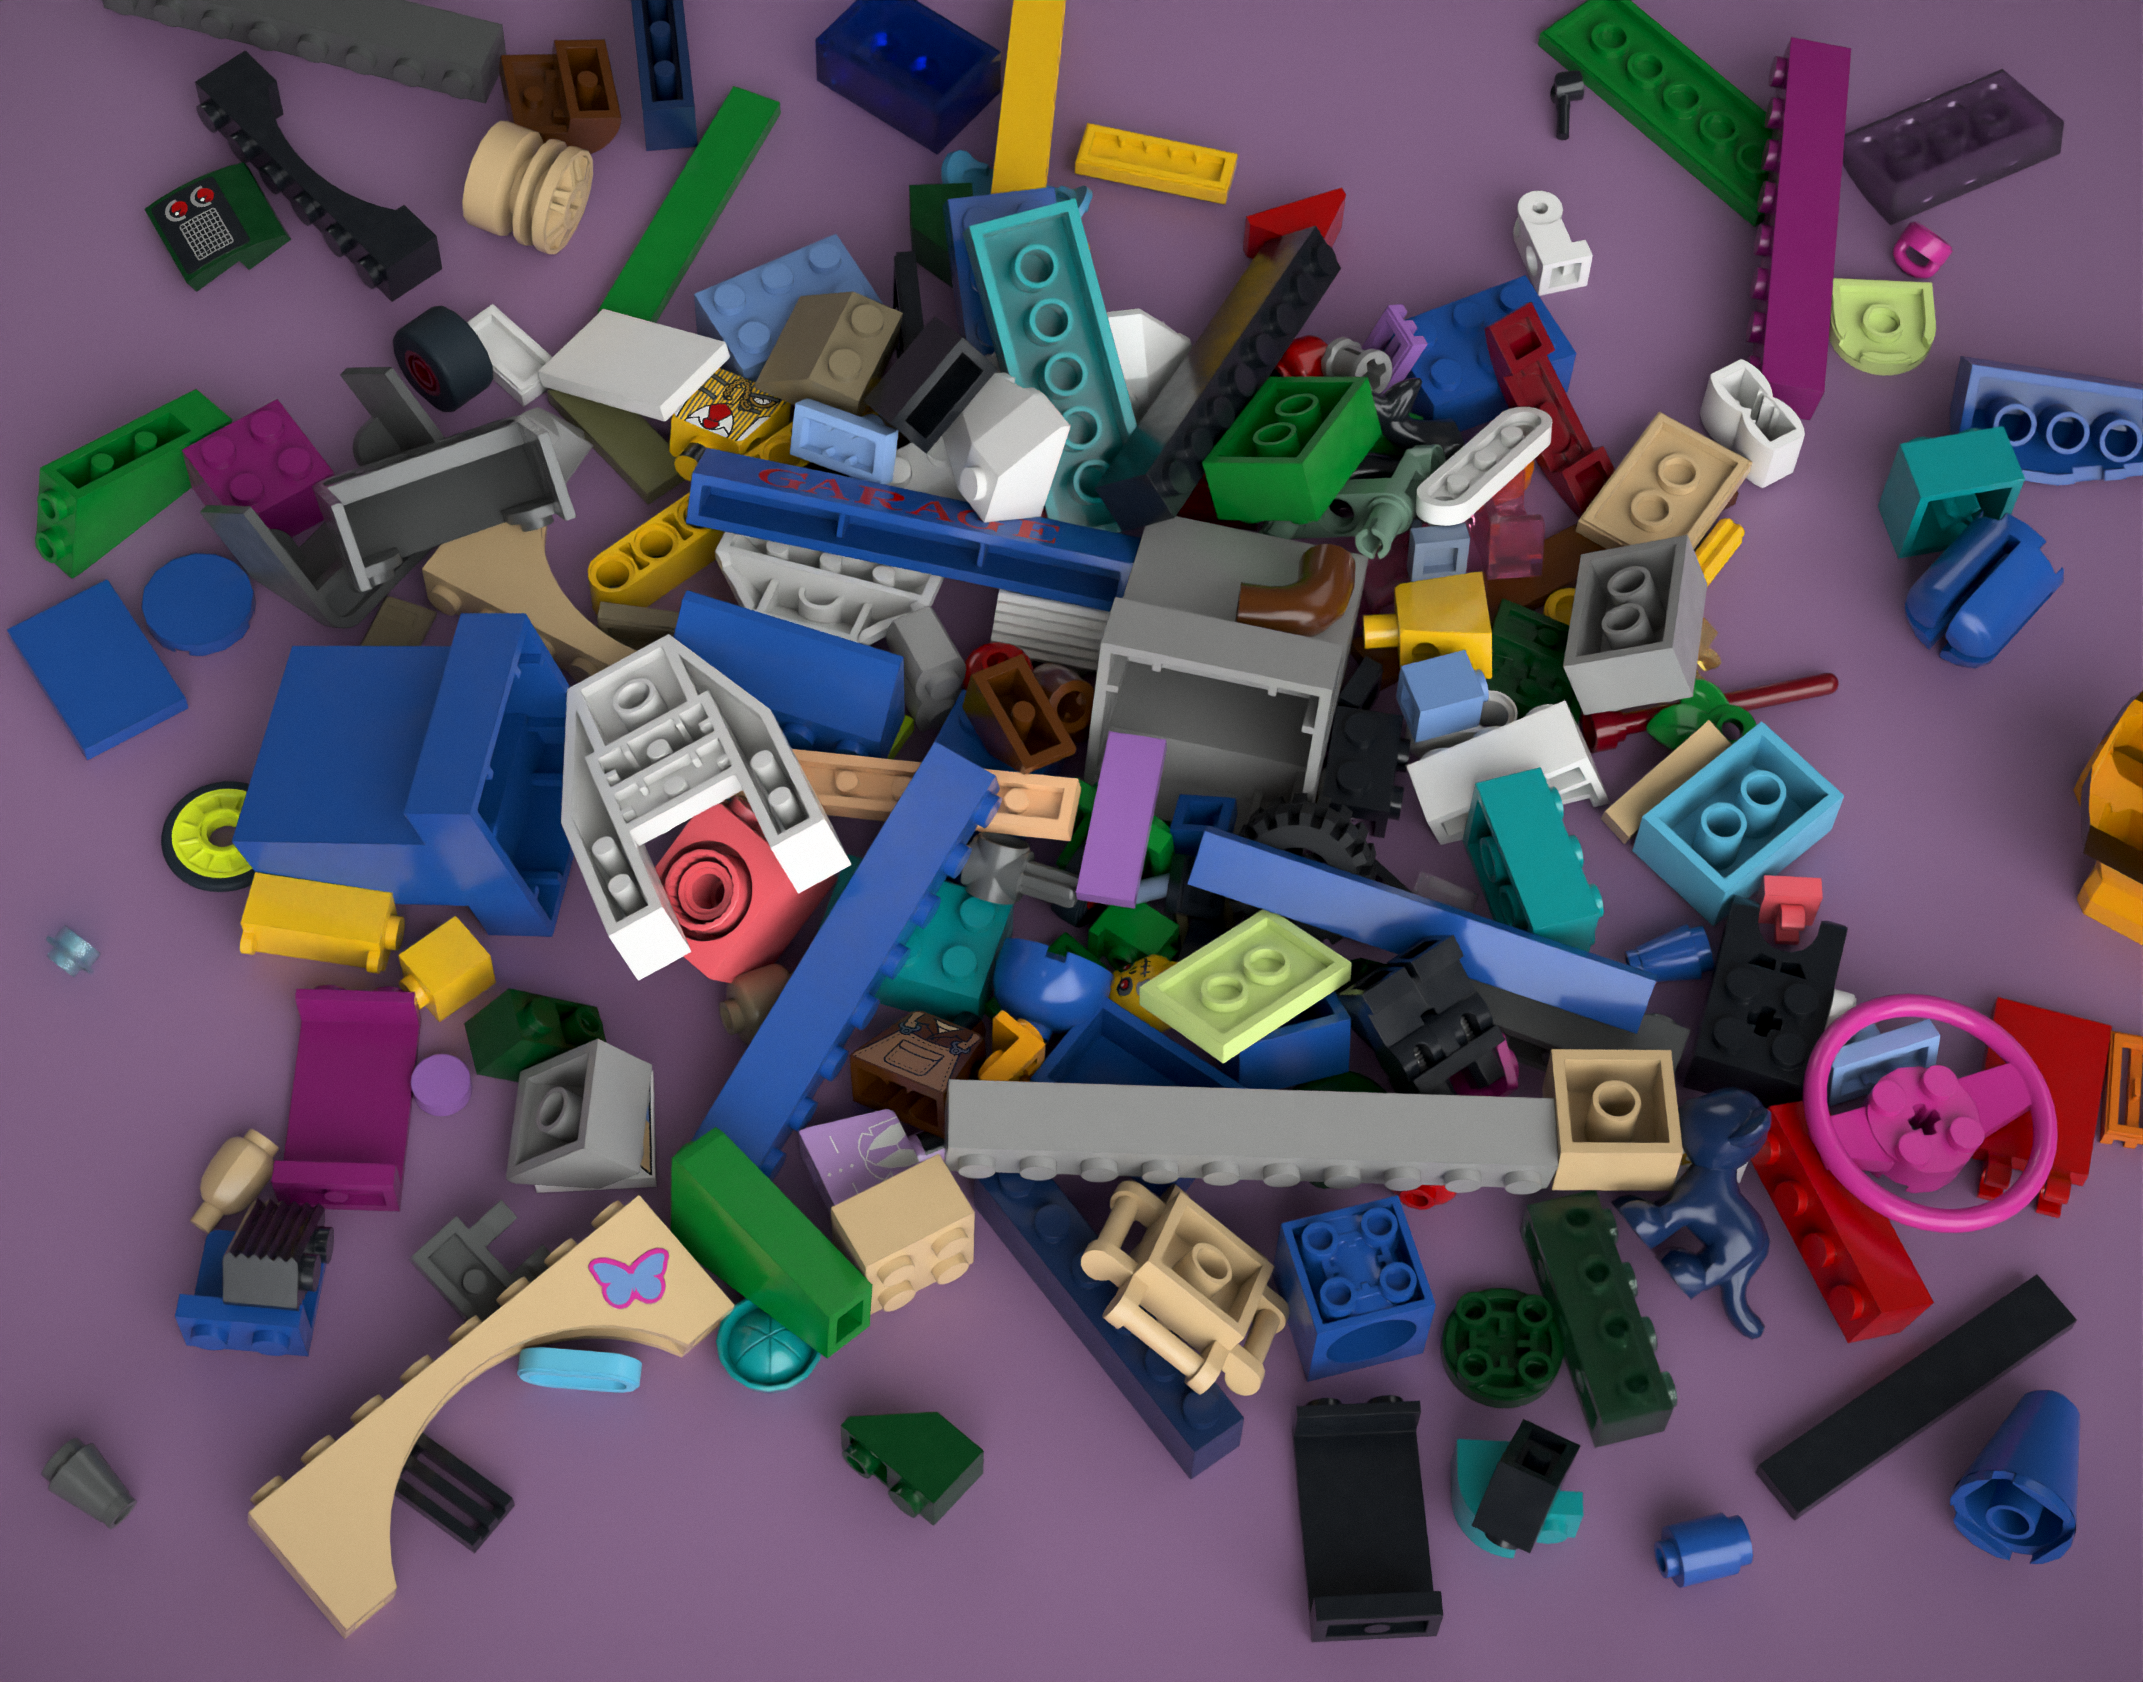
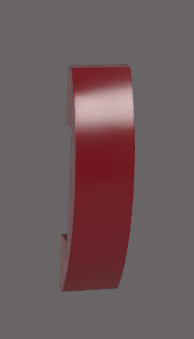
(1527, 379)

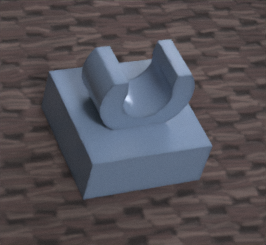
(1437, 551)

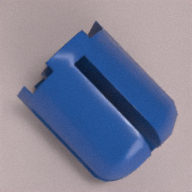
(1982, 590)

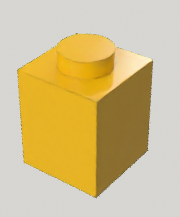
(446, 969)

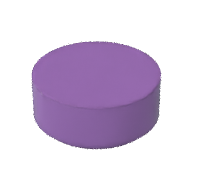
(441, 1085)

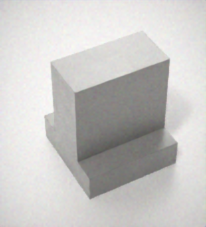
(1232, 699)

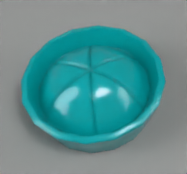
(762, 1351)

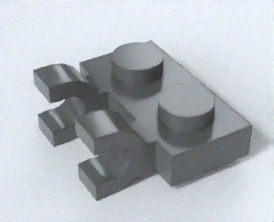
(466, 1271)

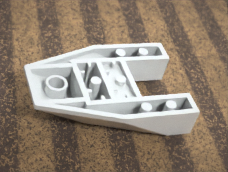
(655, 748)

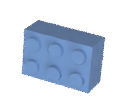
(756, 305)

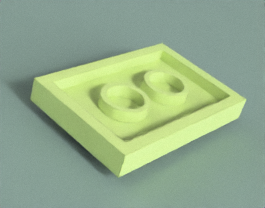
(1245, 984)

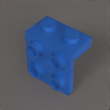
(217, 1326)

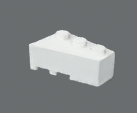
(1542, 739)

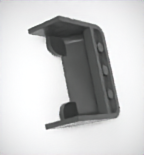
(442, 494)
(313, 573)

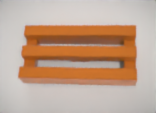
(2110, 1129)

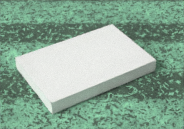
(634, 364)

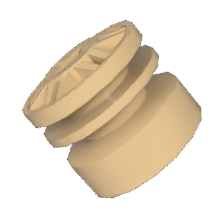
(527, 187)

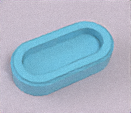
(579, 1369)

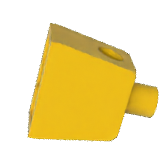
(1436, 620)

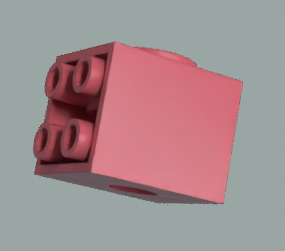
(733, 892)

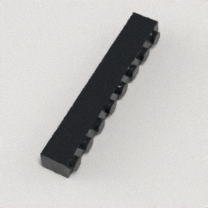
(1218, 379)

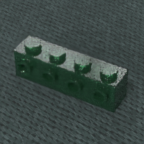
(1602, 1331)

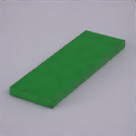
(1667, 96)

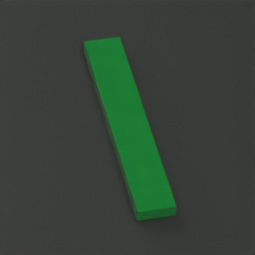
(693, 206)

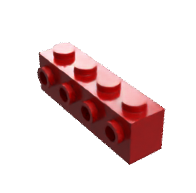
(1842, 1240)

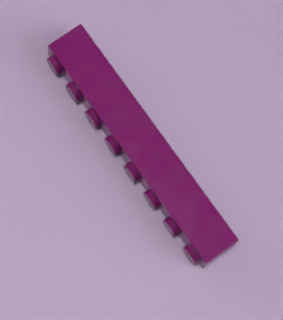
(1799, 221)

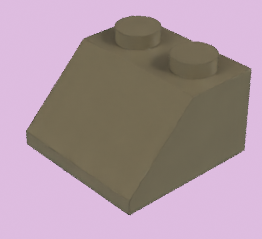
(832, 351)

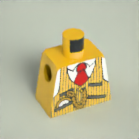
(726, 417)

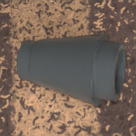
(88, 1482)

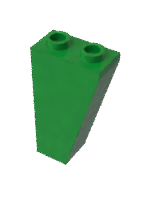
(119, 482)
(764, 1244)

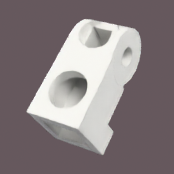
(1545, 245)

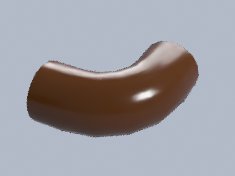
(1310, 603)
(1069, 697)

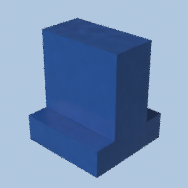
(420, 774)

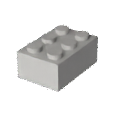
(1636, 625)

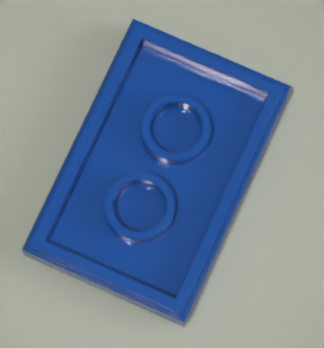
(97, 669)

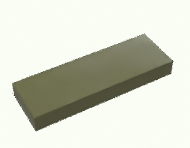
(623, 442)

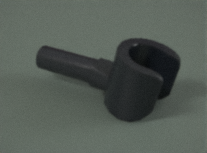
(1567, 87)

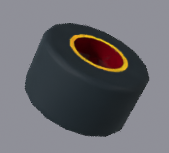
(443, 358)

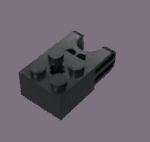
(1763, 1010)

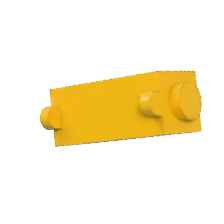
(321, 922)

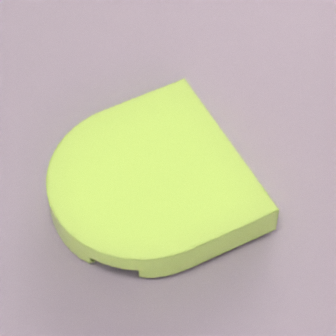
(1882, 324)

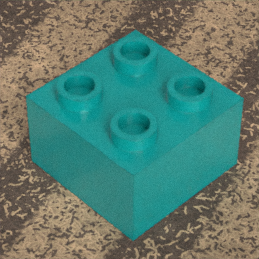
(1945, 484)

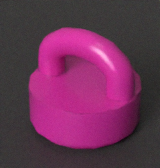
(1927, 244)

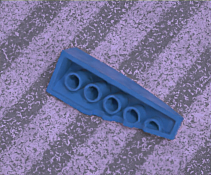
(2057, 421)

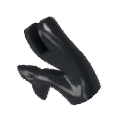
(1405, 432)

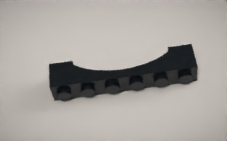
(384, 244)

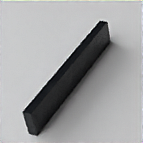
(1915, 1397)

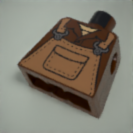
(912, 1064)

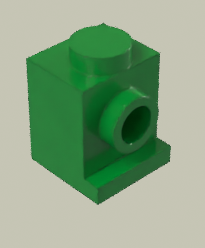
(1132, 934)

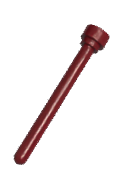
(1606, 729)

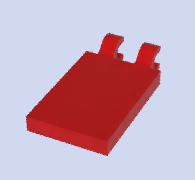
(2073, 1063)

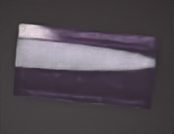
(1950, 145)

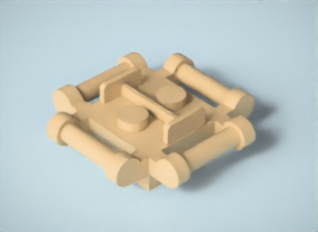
(1194, 1283)

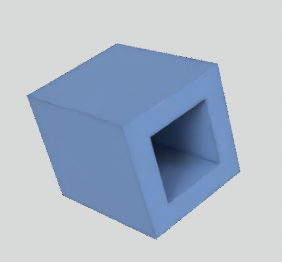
(1441, 695)

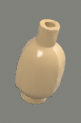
(234, 1178)

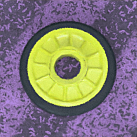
(188, 833)

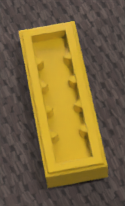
(1156, 163)

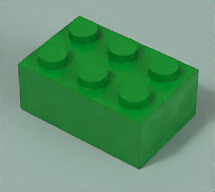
(1292, 449)

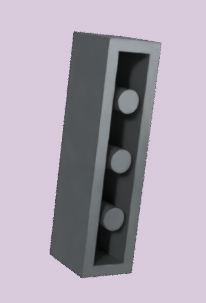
(1537, 1028)

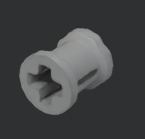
(1348, 359)

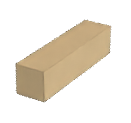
(1672, 772)

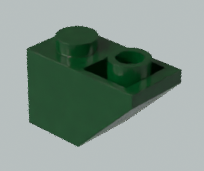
(928, 225)
(527, 1030)
(916, 1457)

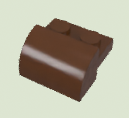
(564, 93)

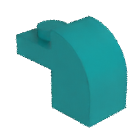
(1471, 1472)

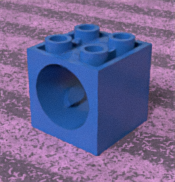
(1353, 1288)

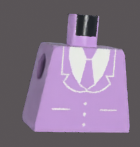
(861, 1153)

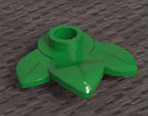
(1681, 720)

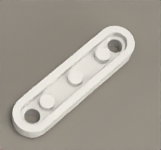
(1483, 466)

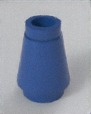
(1674, 955)

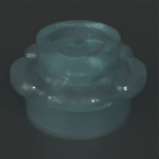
(72, 952)

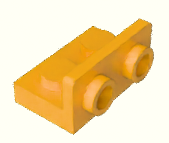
(1016, 1050)

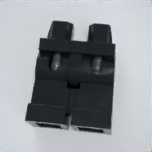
(1426, 1020)

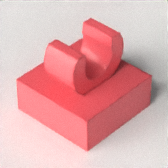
(1789, 905)

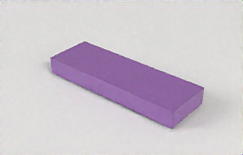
(1121, 819)

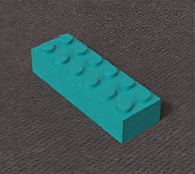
(1057, 339)

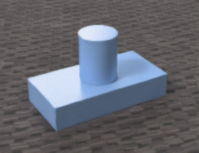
(844, 441)
(1873, 1055)

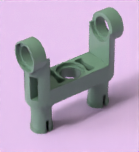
(1379, 506)

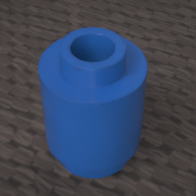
(1703, 1549)

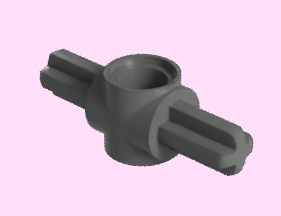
(1005, 870)

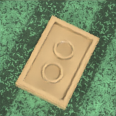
(1664, 488)

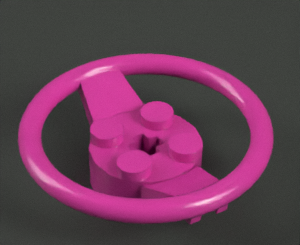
(1949, 1115)

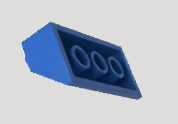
(817, 685)

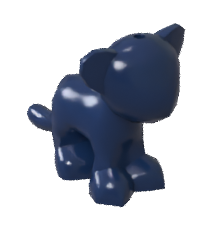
(1719, 1137)

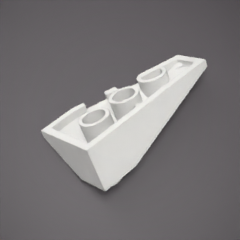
(1006, 449)

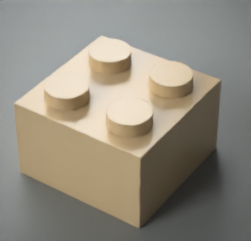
(1614, 1119)
(907, 1233)

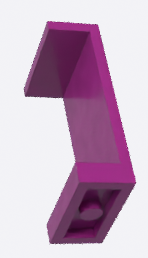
(350, 1099)

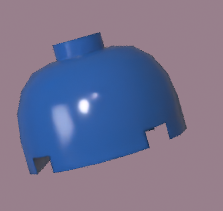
(1048, 987)

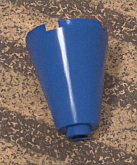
(2024, 1482)

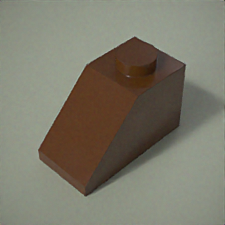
(1016, 717)

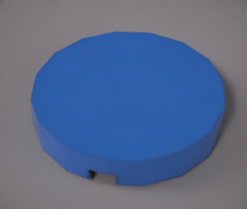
(198, 604)

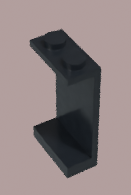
(1364, 1520)

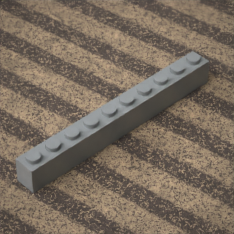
(1249, 1135)

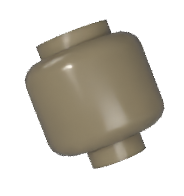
(751, 999)

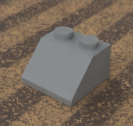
(580, 1118)

